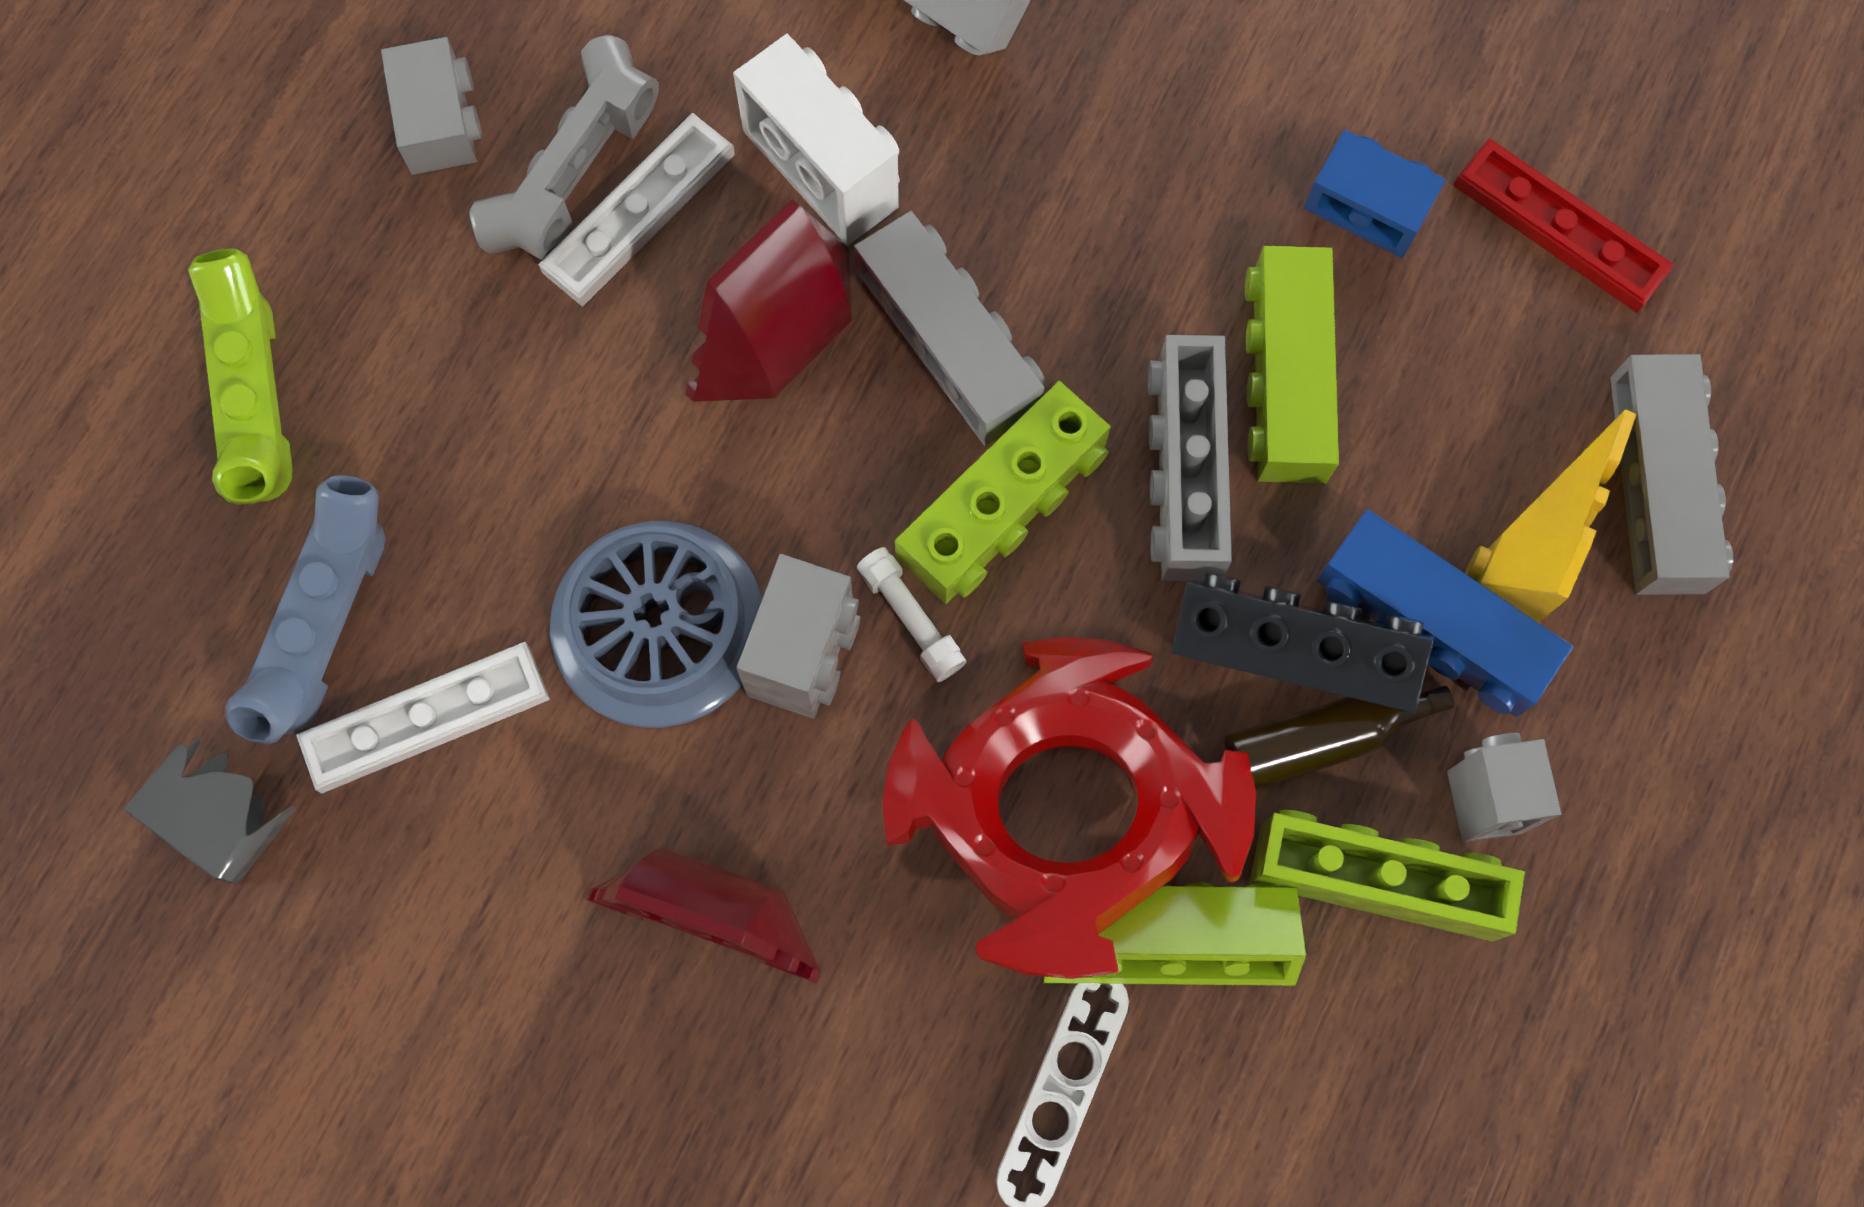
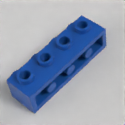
(1473, 629)

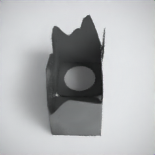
(207, 814)

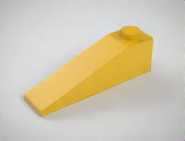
(1547, 545)

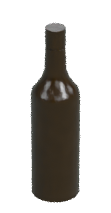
(1326, 735)

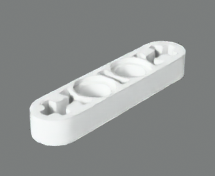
(1070, 1094)

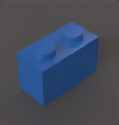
(1373, 193)

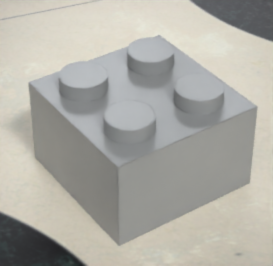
(798, 637)

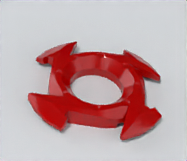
(1065, 904)

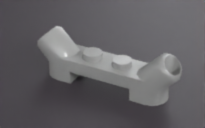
(537, 212)

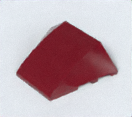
(771, 309)
(712, 907)

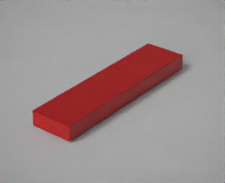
(1563, 225)

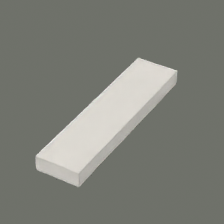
(637, 209)
(422, 717)

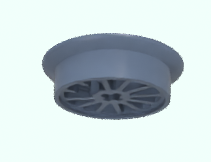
(655, 701)

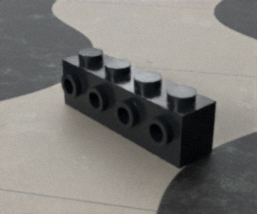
(1302, 643)

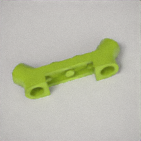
(237, 332)

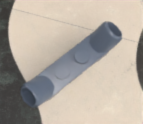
(288, 672)

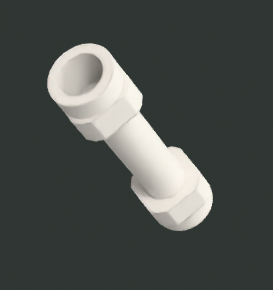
(939, 653)

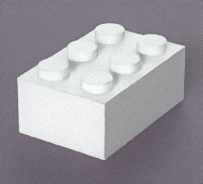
(818, 138)

